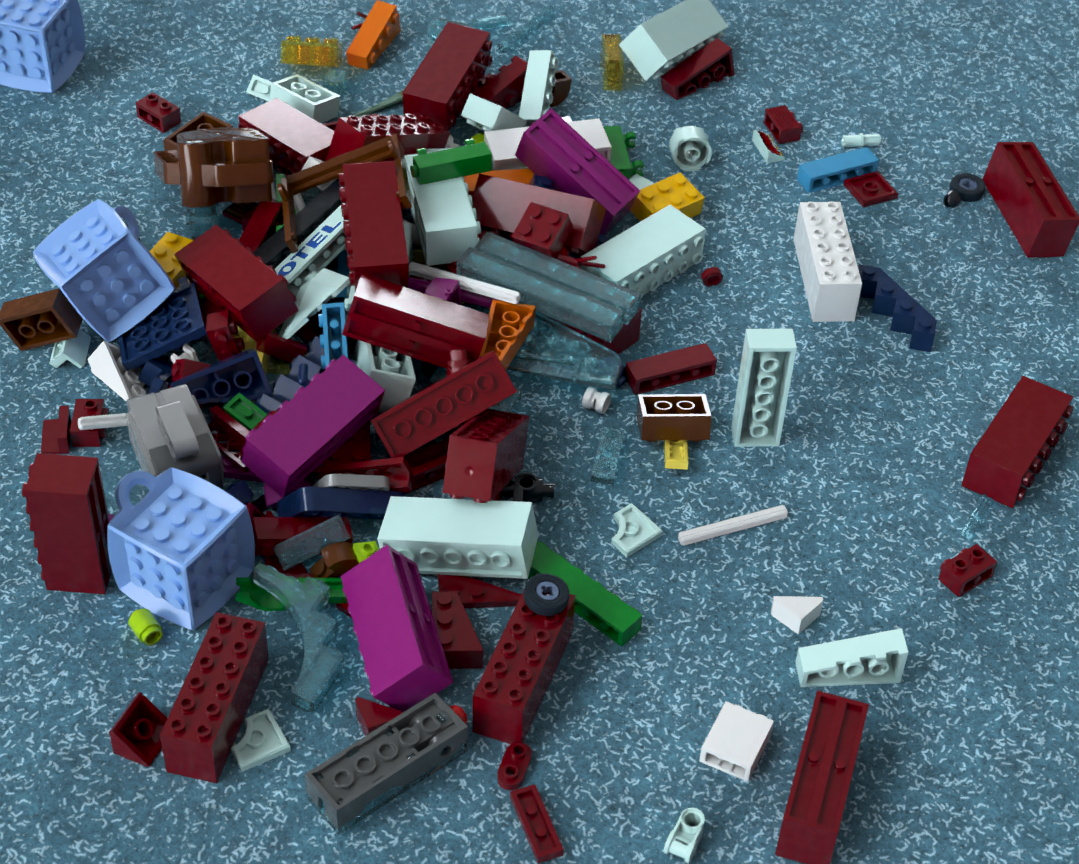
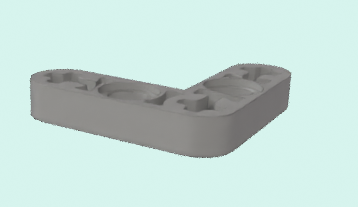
(352, 481)

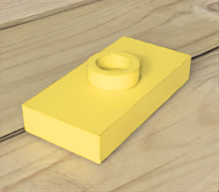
(676, 454)

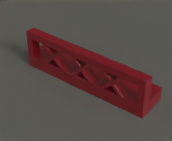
(228, 430)
(399, 478)

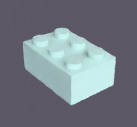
(306, 97)
(489, 116)

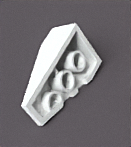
(108, 367)

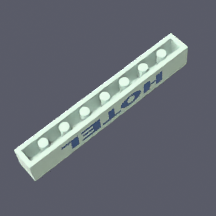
(314, 251)

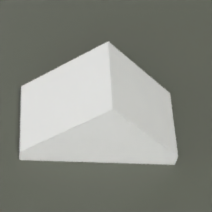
(796, 611)

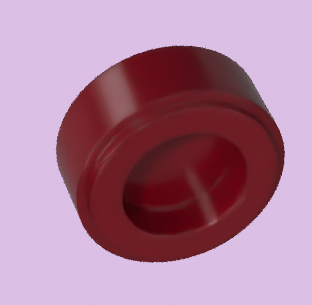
(712, 276)

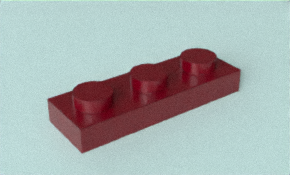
(536, 823)

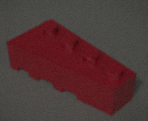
(699, 70)
(506, 86)

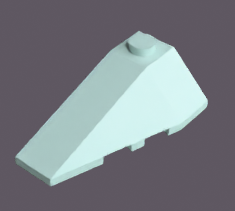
(316, 291)

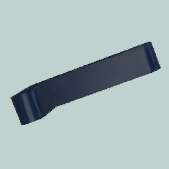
(334, 502)

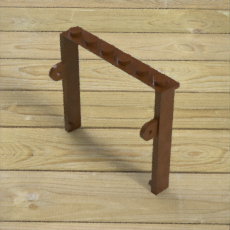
(330, 169)

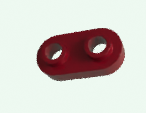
(515, 764)

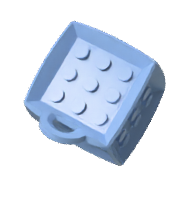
(40, 43)
(104, 269)
(179, 545)

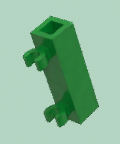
(619, 154)
(451, 162)

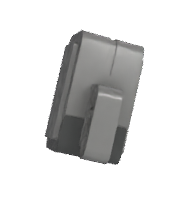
(172, 432)

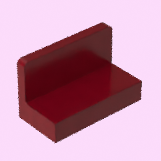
(280, 347)
(57, 433)

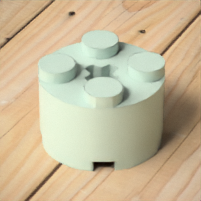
(690, 148)

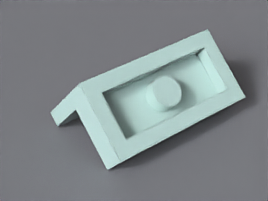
(260, 88)
(73, 350)

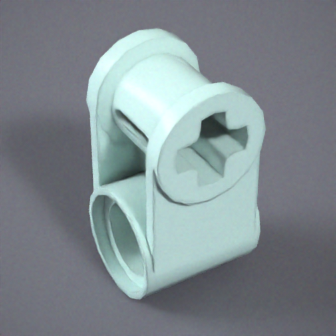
(684, 838)

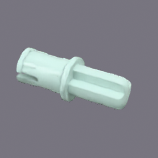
(861, 140)

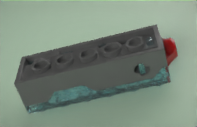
(387, 762)

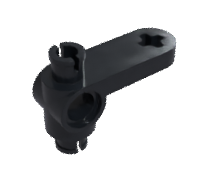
(528, 488)

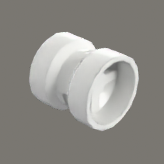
(596, 400)

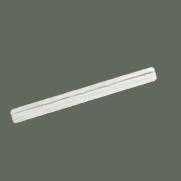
(466, 283)

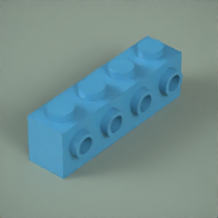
(333, 322)

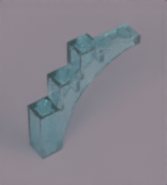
(317, 629)

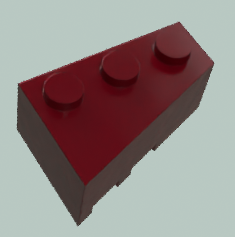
(456, 632)

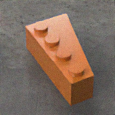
(374, 35)

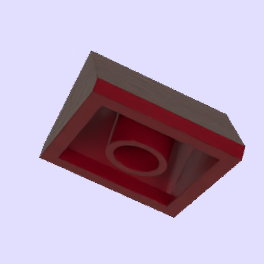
(138, 731)

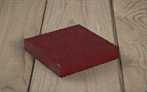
(870, 189)

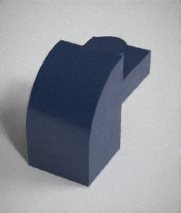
(156, 375)

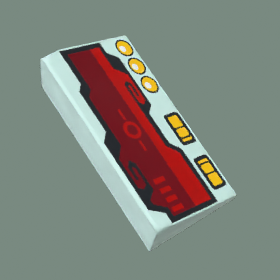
(767, 147)

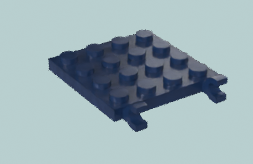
(166, 328)

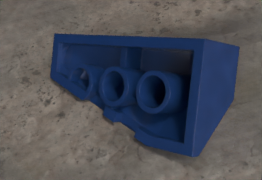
(227, 378)

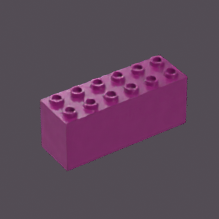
(576, 167)
(312, 425)
(395, 629)

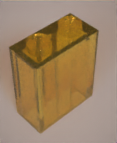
(611, 62)

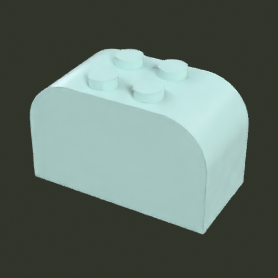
(388, 369)

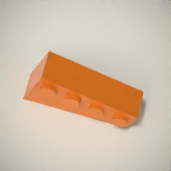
(507, 329)

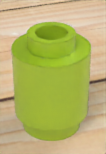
(145, 626)

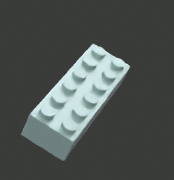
(763, 387)

